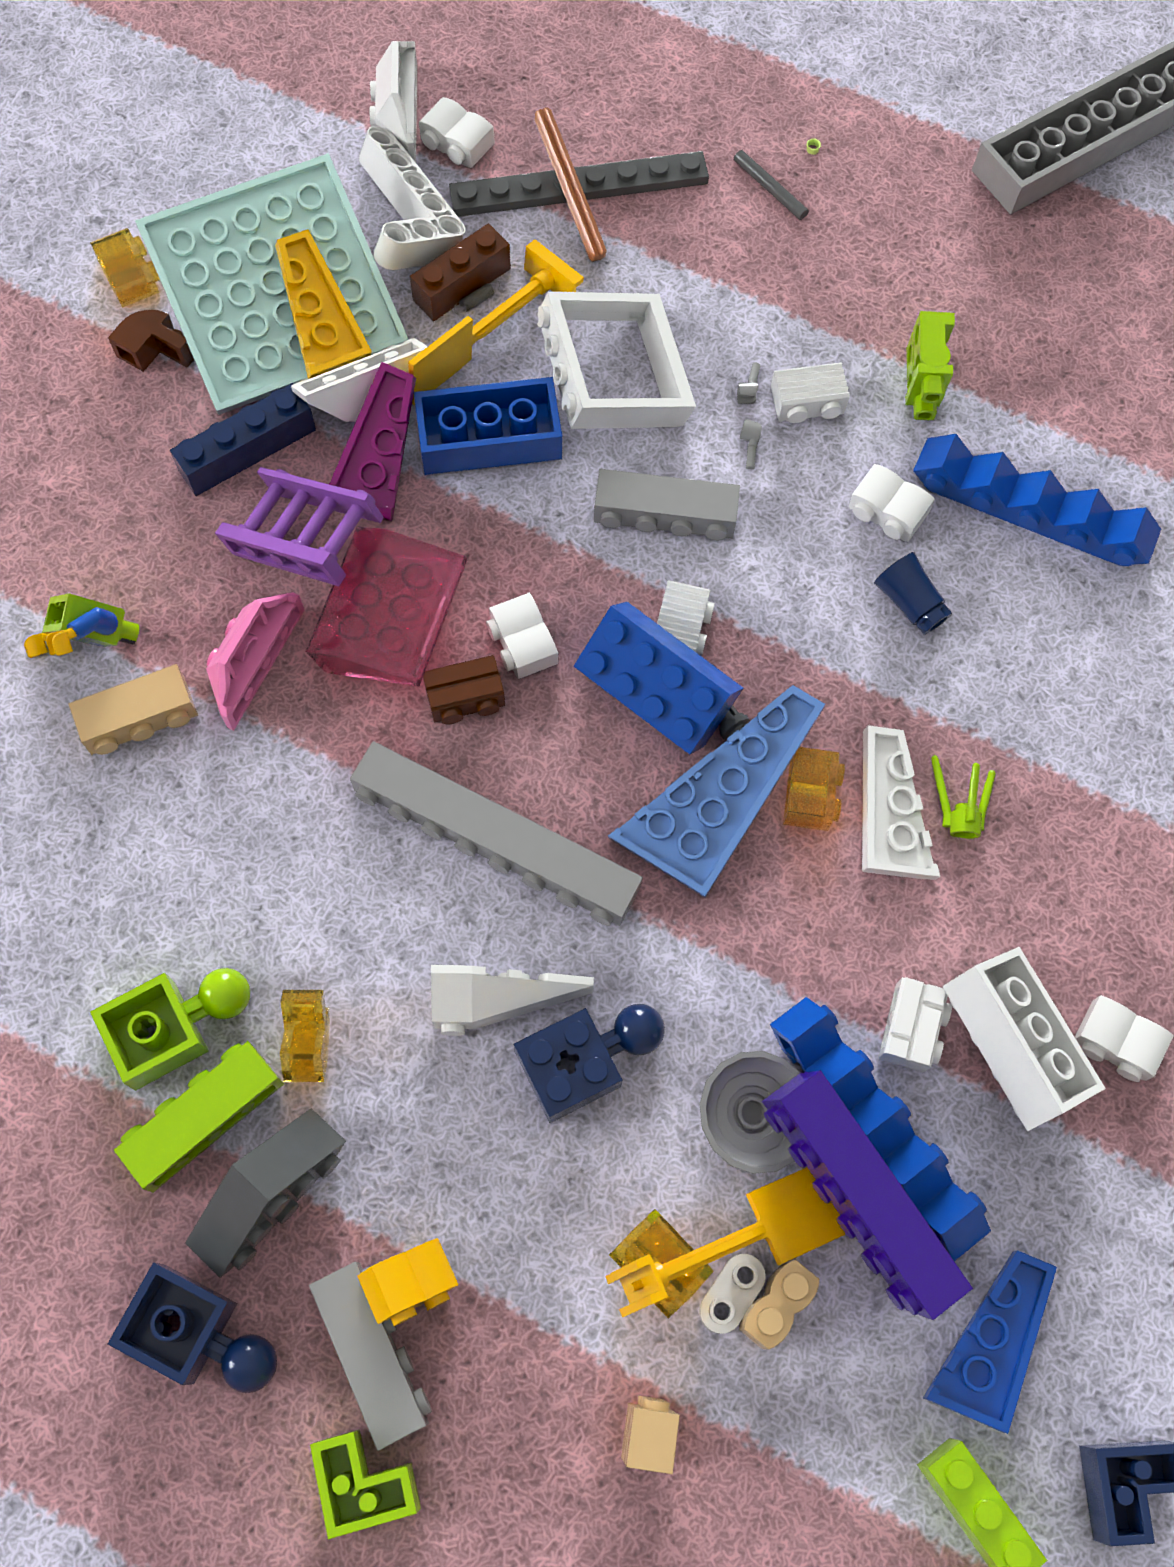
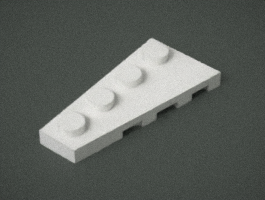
(892, 818)

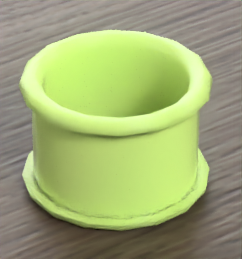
(813, 142)

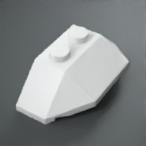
(397, 94)
(346, 388)

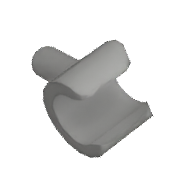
(747, 391)
(751, 432)

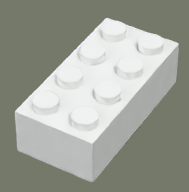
(1023, 1038)

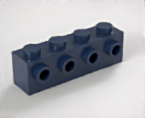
(243, 439)

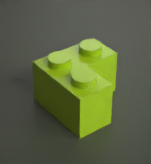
(354, 1497)

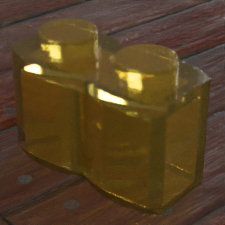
(125, 267)
(812, 789)

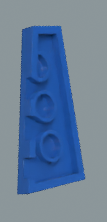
(994, 1351)

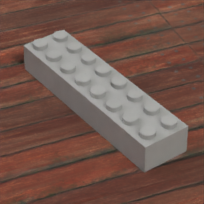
(1079, 132)

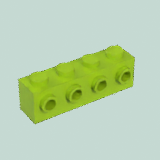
(198, 1116)

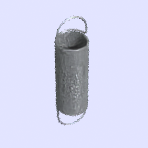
(477, 296)

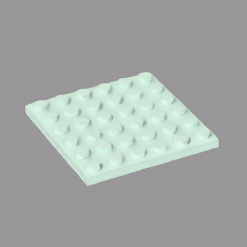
(229, 286)

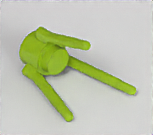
(966, 819)

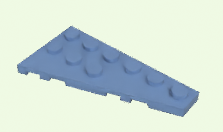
(711, 806)

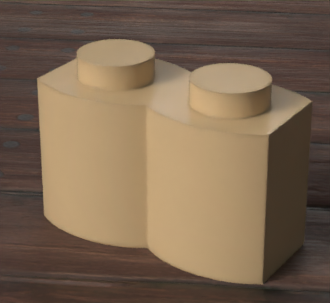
(785, 1294)

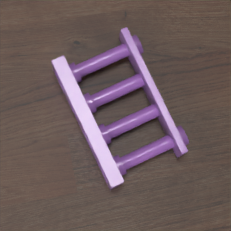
(297, 554)

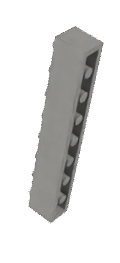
(496, 834)

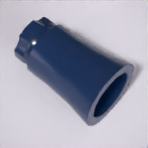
(914, 593)

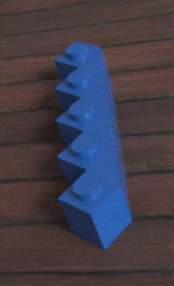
(1037, 502)
(811, 1039)

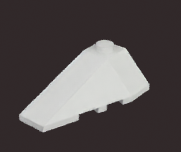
(473, 999)

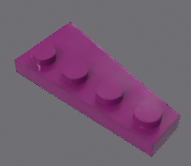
(378, 439)

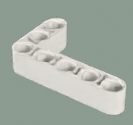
(428, 221)

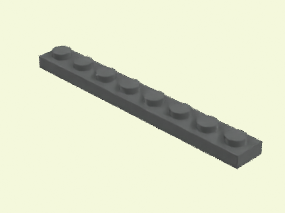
(596, 181)

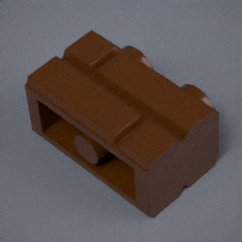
(464, 690)

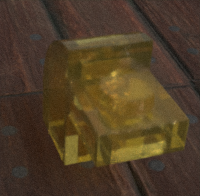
(305, 1036)

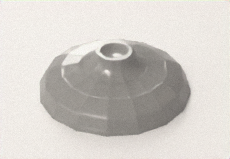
(735, 1112)

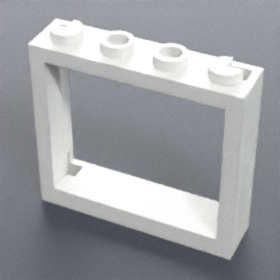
(648, 310)

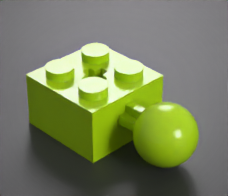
(177, 1040)

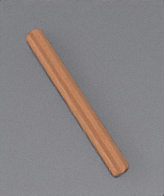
(570, 184)

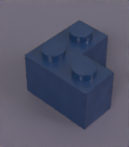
(1118, 1485)

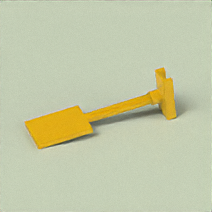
(454, 348)
(787, 1217)

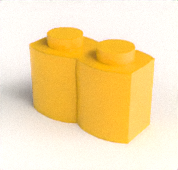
(407, 1282)

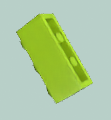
(979, 1507)

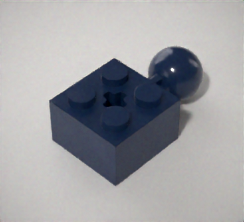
(636, 1030)
(145, 1334)

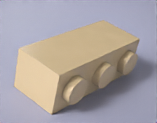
(133, 710)
(650, 1435)

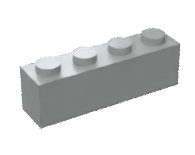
(666, 504)
(370, 1358)

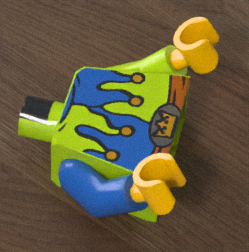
(83, 621)

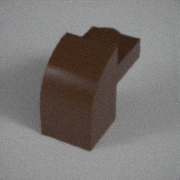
(146, 335)

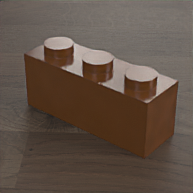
(460, 271)

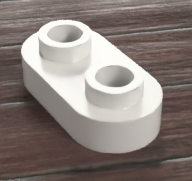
(733, 1293)

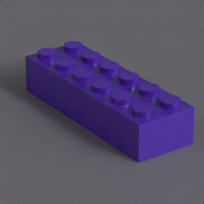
(865, 1195)

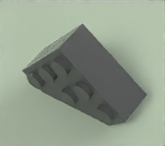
(263, 1191)

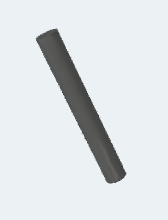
(771, 185)

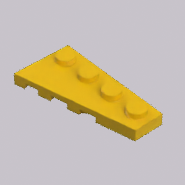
(319, 311)

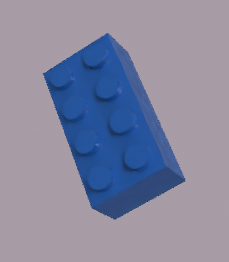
(488, 425)
(658, 677)

